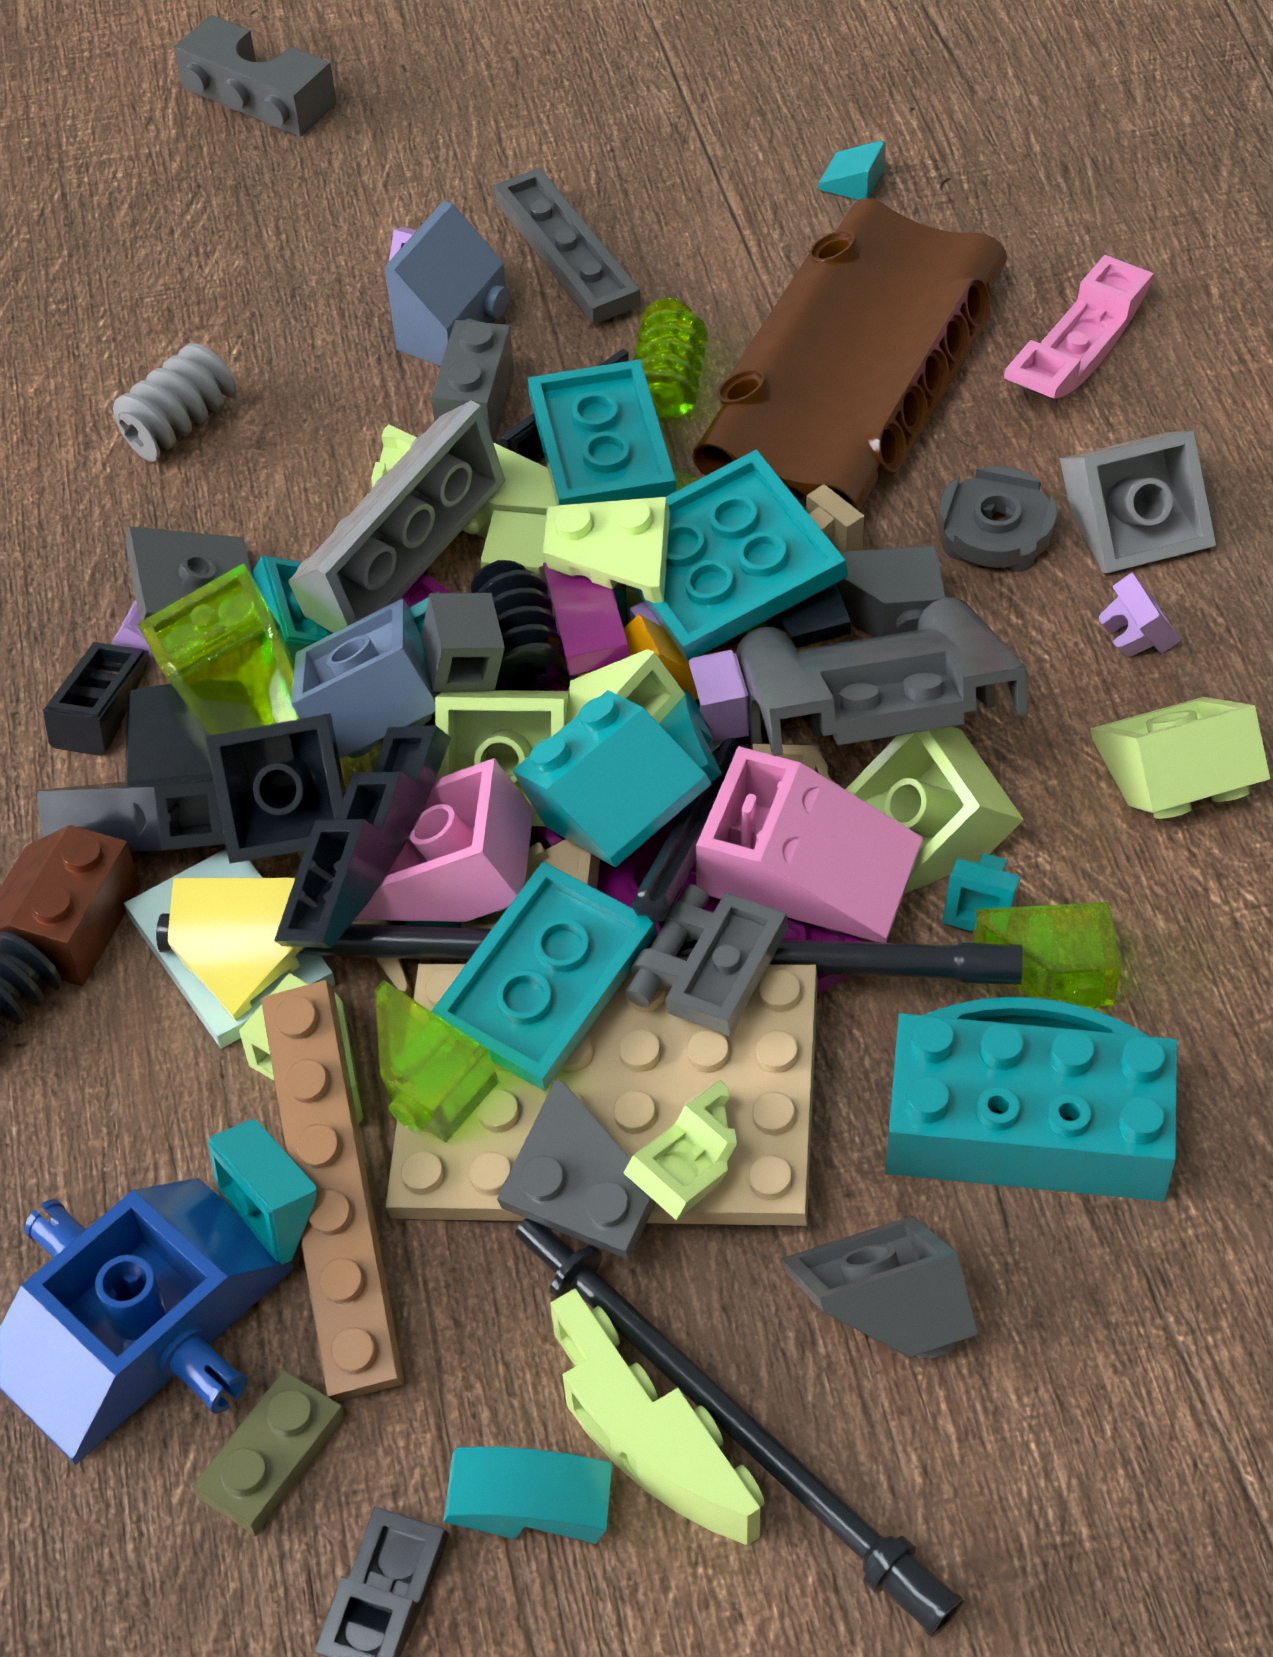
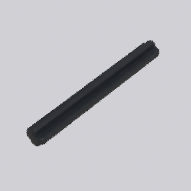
(678, 853)

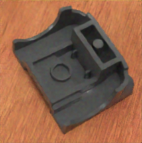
(880, 682)

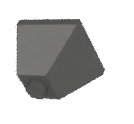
(890, 1285)

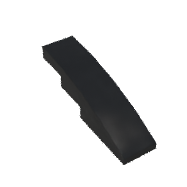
(355, 851)

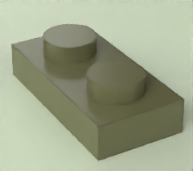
(269, 1452)

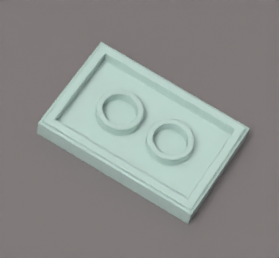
(145, 912)

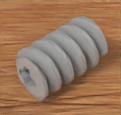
(172, 400)

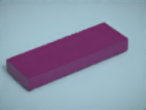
(586, 622)

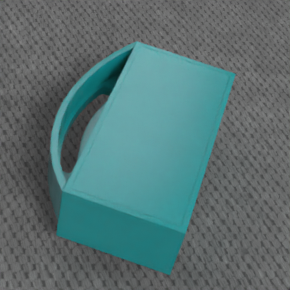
(1033, 1099)

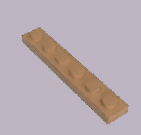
(341, 1233)

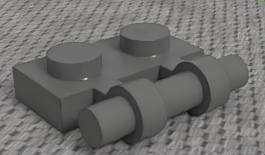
(722, 968)

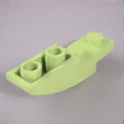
(651, 1439)

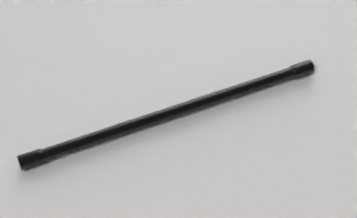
(962, 962)

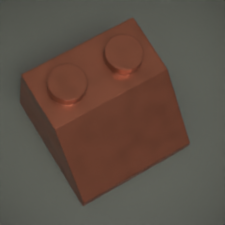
(69, 897)

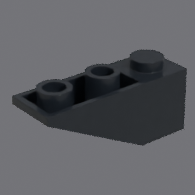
(144, 812)

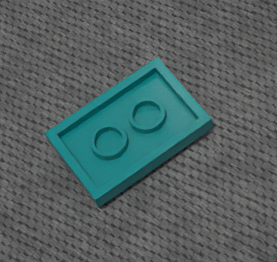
(601, 434)
(545, 973)

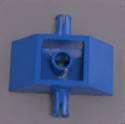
(130, 1310)

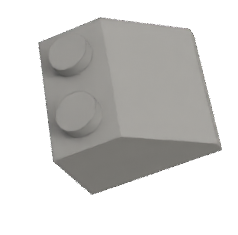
(1140, 500)

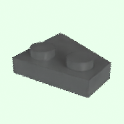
(575, 1178)

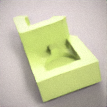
(688, 1156)

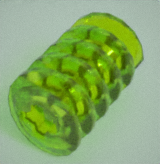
(671, 355)

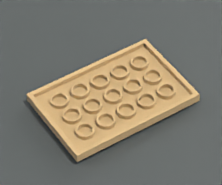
(635, 1079)

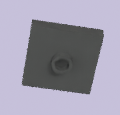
(176, 563)

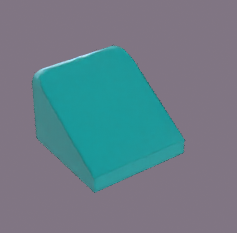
(855, 171)

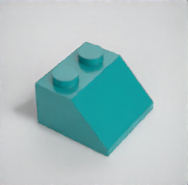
(610, 778)

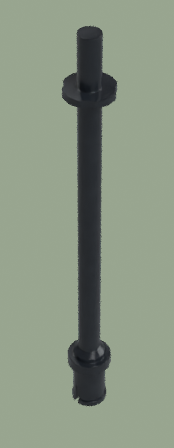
(886, 1561)

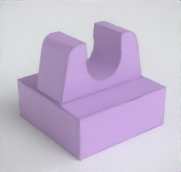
(1143, 616)

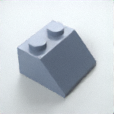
(440, 278)
(366, 678)

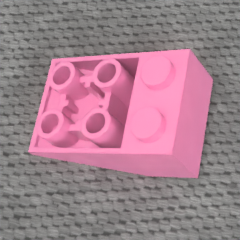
(804, 847)

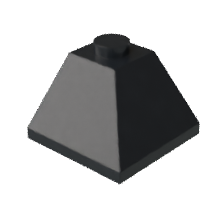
(275, 785)

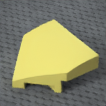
(228, 934)

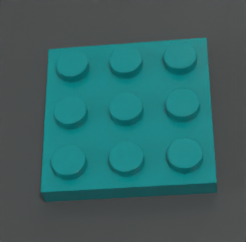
(738, 556)

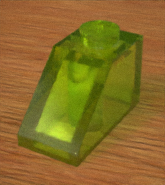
(1066, 949)
(428, 1066)

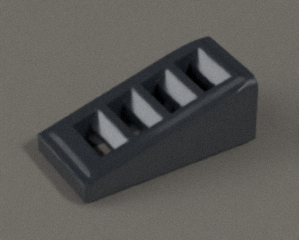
(93, 703)

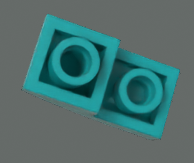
(531, 1488)

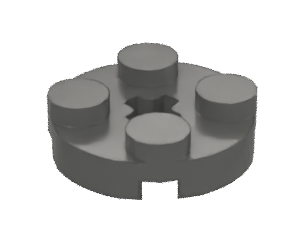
(990, 543)

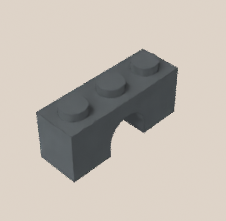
(284, 92)

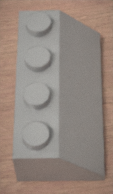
(402, 522)

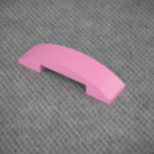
(1085, 333)

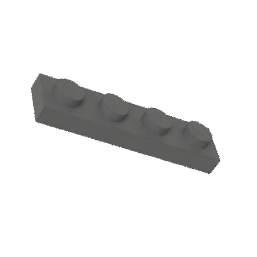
(567, 246)

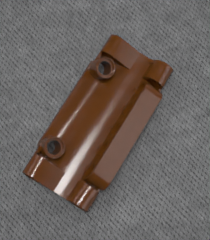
(856, 353)

